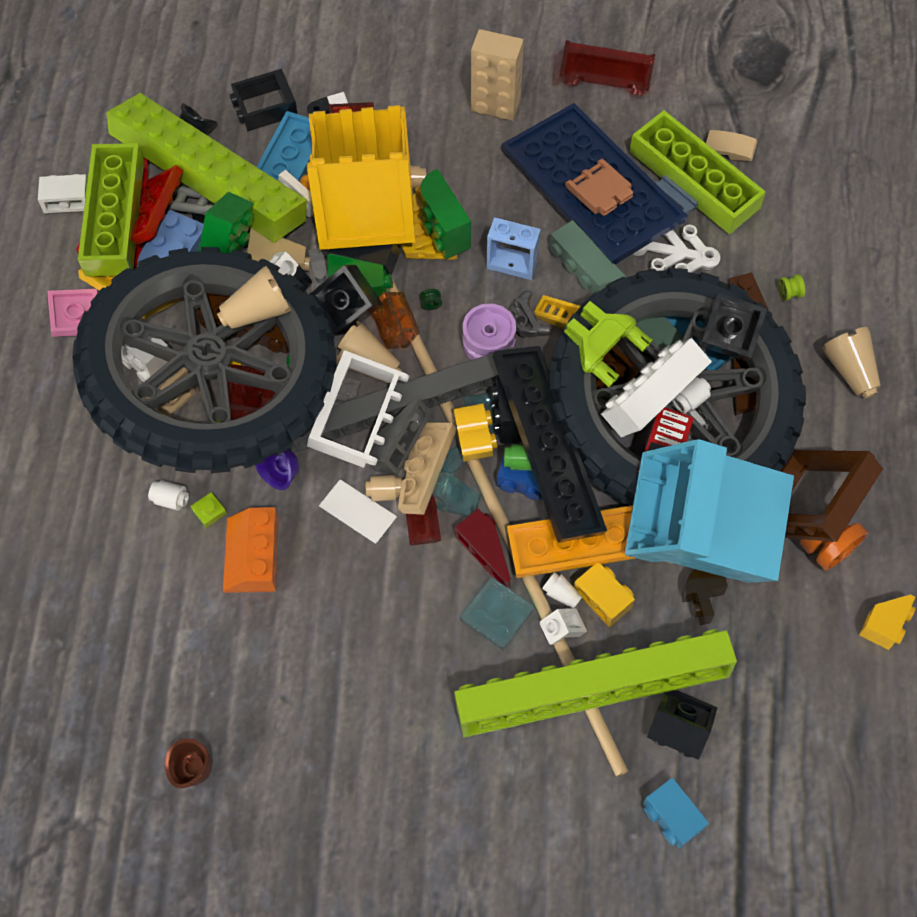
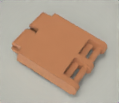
(602, 189)

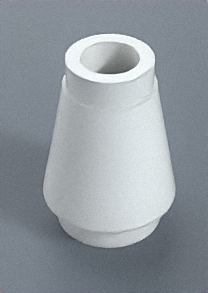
(561, 590)

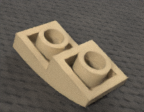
(732, 144)

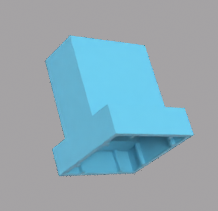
(710, 512)

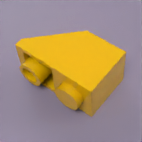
(886, 621)

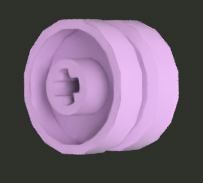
(488, 330)

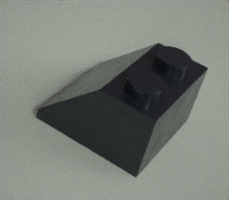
(682, 723)

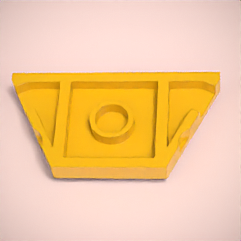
(423, 246)

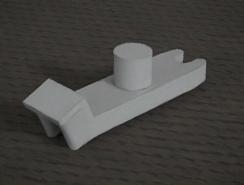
(318, 266)

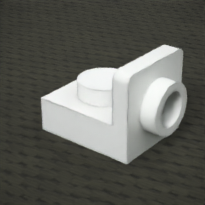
(562, 624)

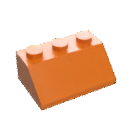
(251, 551)

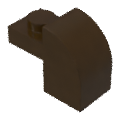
(699, 589)

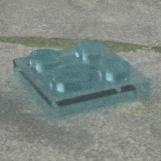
(497, 613)

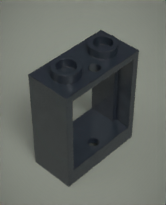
(258, 86)

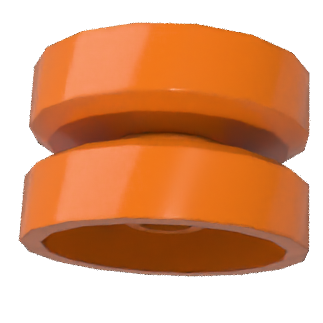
(836, 551)

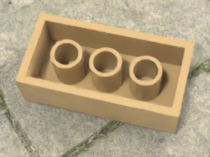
(496, 74)

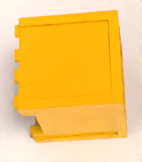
(361, 178)

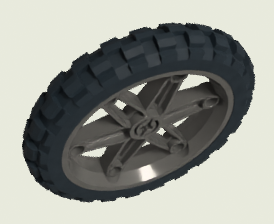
(683, 294)
(188, 445)

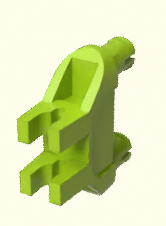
(602, 338)

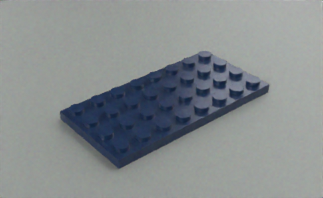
(565, 147)

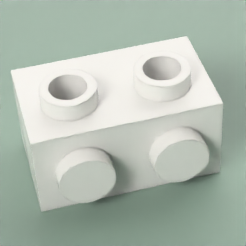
(62, 193)

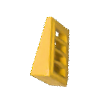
(556, 320)

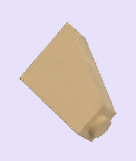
(263, 248)

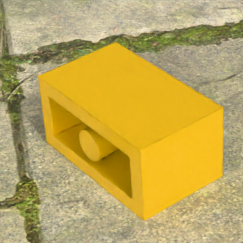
(604, 594)

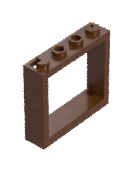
(862, 475)

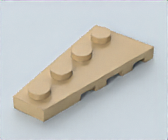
(424, 466)

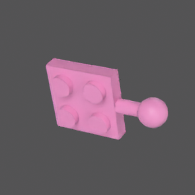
(67, 309)

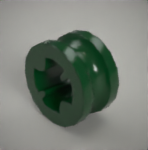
(431, 299)

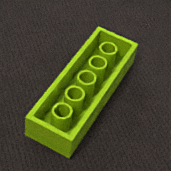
(700, 171)
(111, 209)

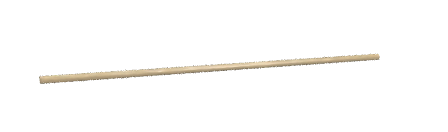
(531, 583)

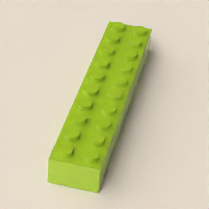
(206, 164)
(594, 682)

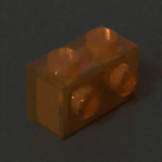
(396, 320)

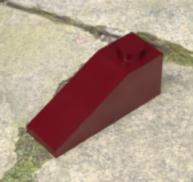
(482, 541)

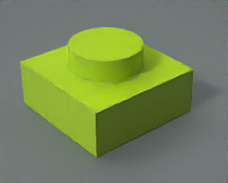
(208, 510)

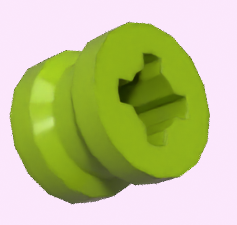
(791, 287)

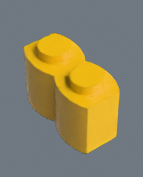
(474, 432)

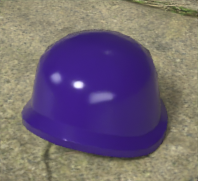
(279, 470)

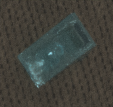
(455, 496)

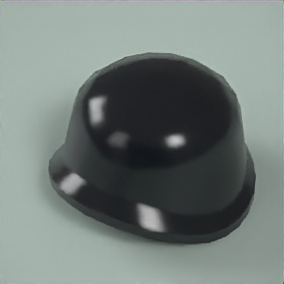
(193, 118)

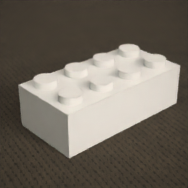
(655, 387)

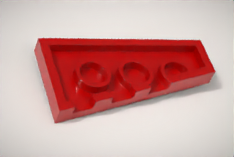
(156, 200)

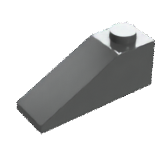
(400, 438)

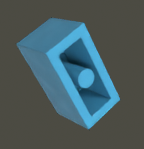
(674, 813)

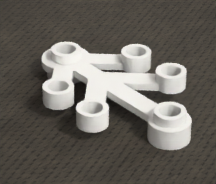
(680, 252)

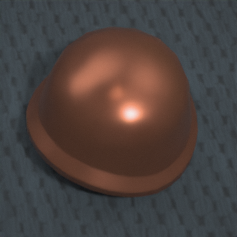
(187, 763)

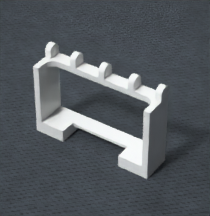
(373, 369)

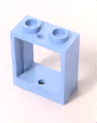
(500, 257)

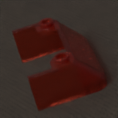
(607, 67)

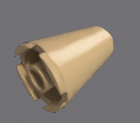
(254, 301)
(364, 344)
(855, 361)

